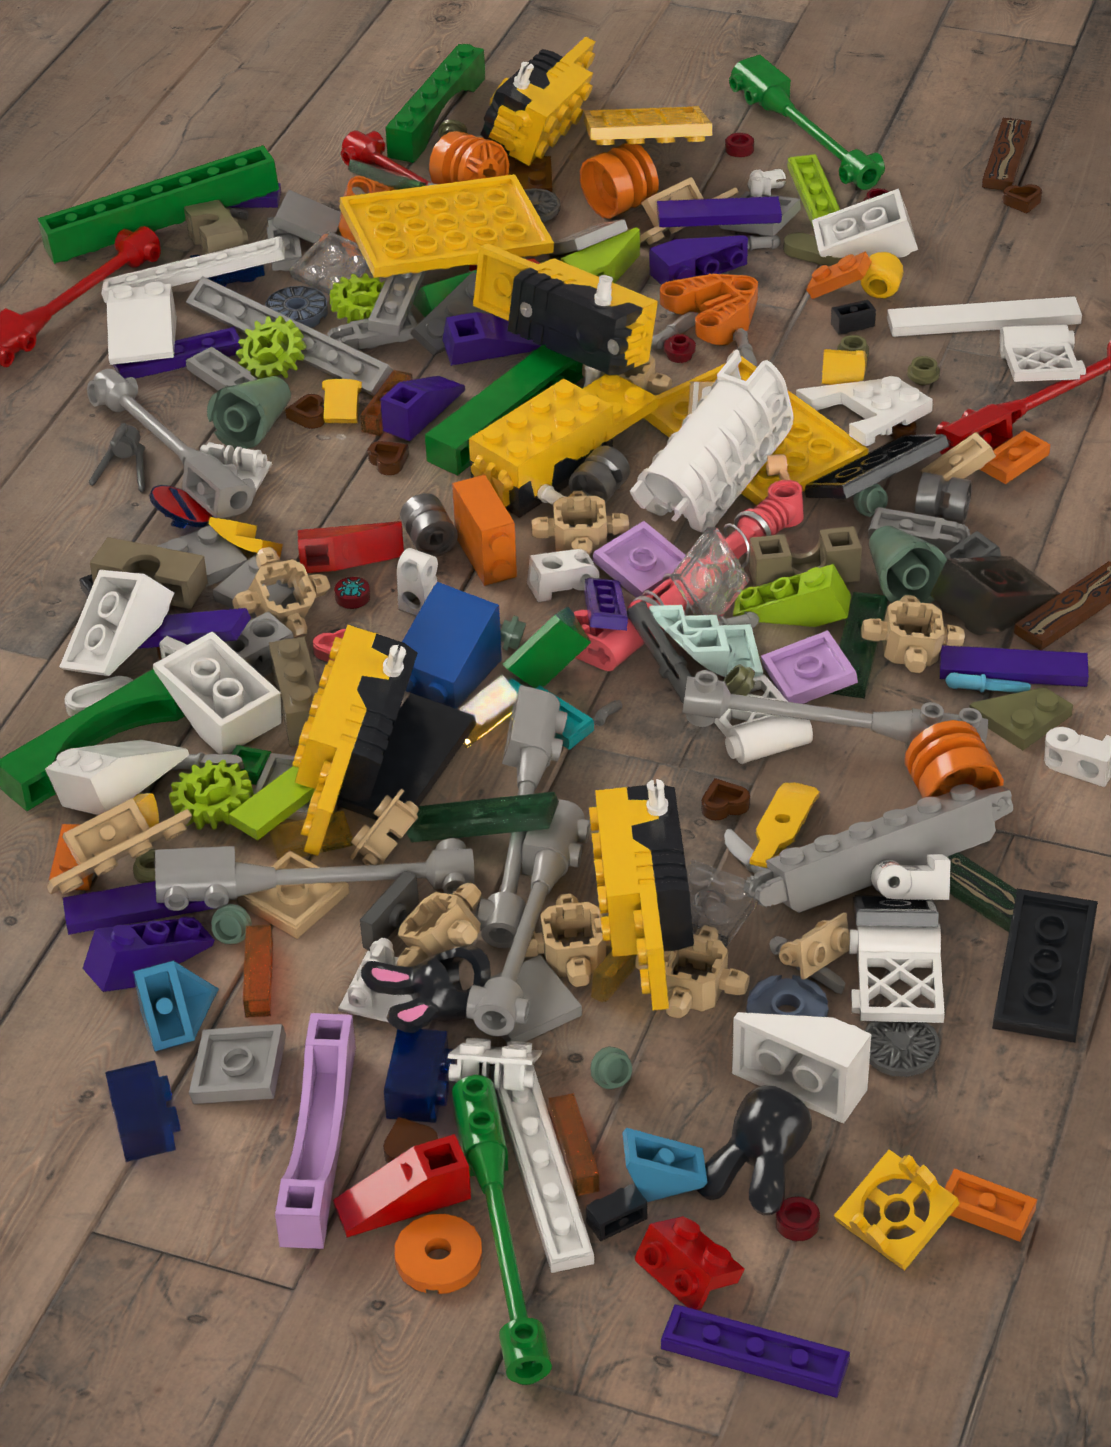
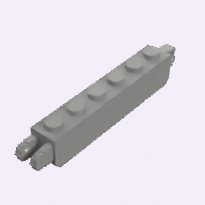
(845, 860)

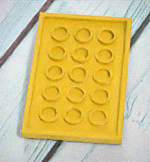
(643, 123)
(444, 225)
(811, 446)

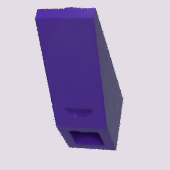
(697, 257)
(481, 337)
(416, 404)
(132, 947)

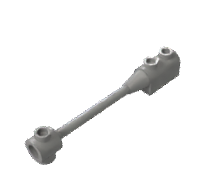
(204, 476)
(710, 698)
(530, 749)
(546, 859)
(216, 878)

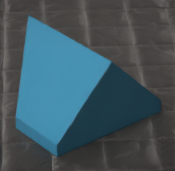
(172, 1003)
(662, 1165)

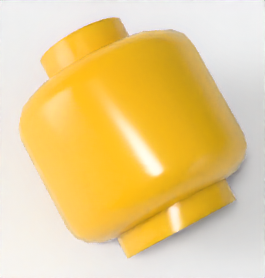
(883, 275)

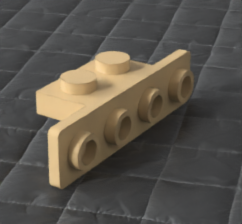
(682, 191)
(110, 837)

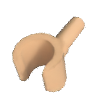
(777, 466)

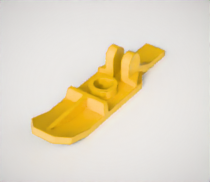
(782, 820)

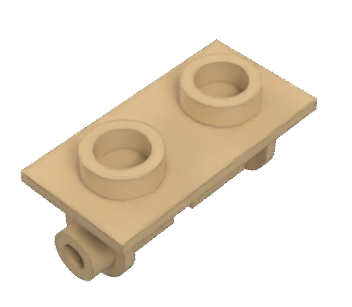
(393, 817)
(818, 946)

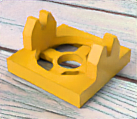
(891, 1167)

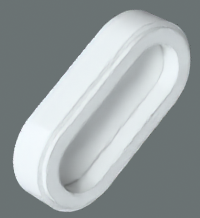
(88, 694)

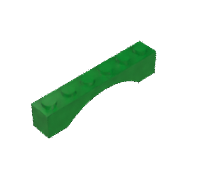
(412, 126)
(131, 706)

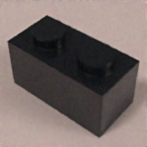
(853, 316)
(616, 1212)

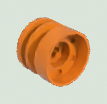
(465, 158)
(618, 179)
(950, 756)

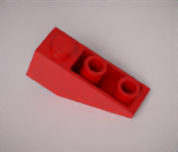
(349, 546)
(408, 1186)

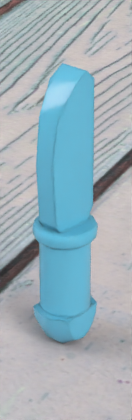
(981, 683)

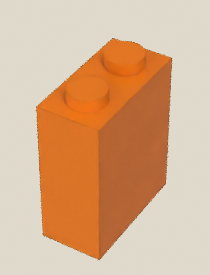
(484, 530)

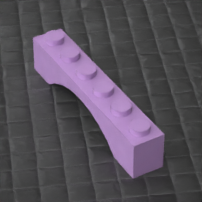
(310, 1176)

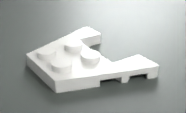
(879, 401)

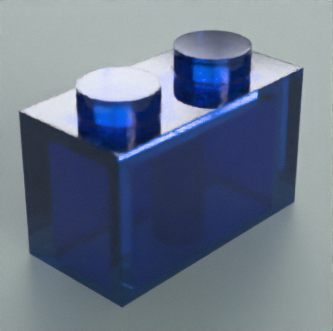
(417, 1076)
(141, 1110)

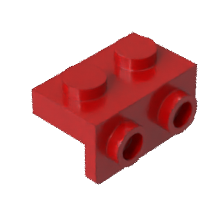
(686, 1260)

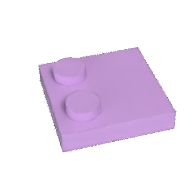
(638, 559)
(809, 668)

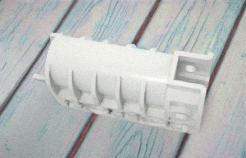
(718, 446)

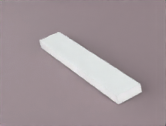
(204, 265)
(983, 316)
(545, 1176)

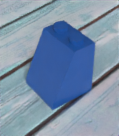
(455, 645)

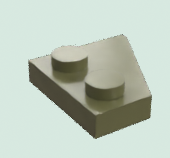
(1024, 715)

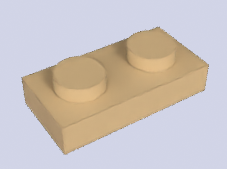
(962, 459)

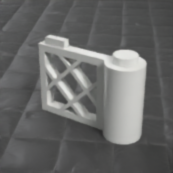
(1051, 344)
(762, 732)
(898, 951)

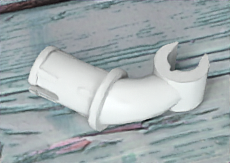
(762, 182)

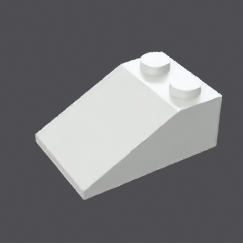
(868, 226)
(141, 323)
(115, 621)
(220, 693)
(110, 774)
(806, 1055)

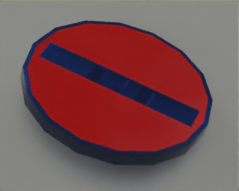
(179, 506)

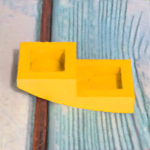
(242, 535)

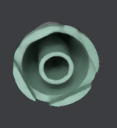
(247, 410)
(905, 564)

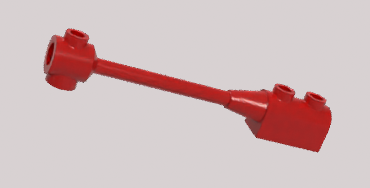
(369, 149)
(20, 330)
(996, 420)

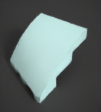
(710, 644)

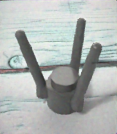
(124, 445)

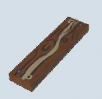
(1006, 153)
(1067, 609)

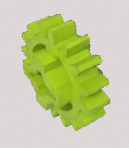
(355, 297)
(271, 348)
(211, 793)

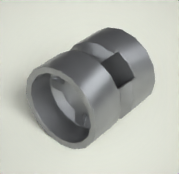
(601, 473)
(932, 493)
(428, 524)

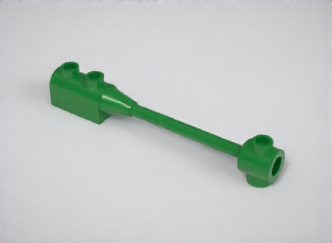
(771, 90)
(485, 1149)

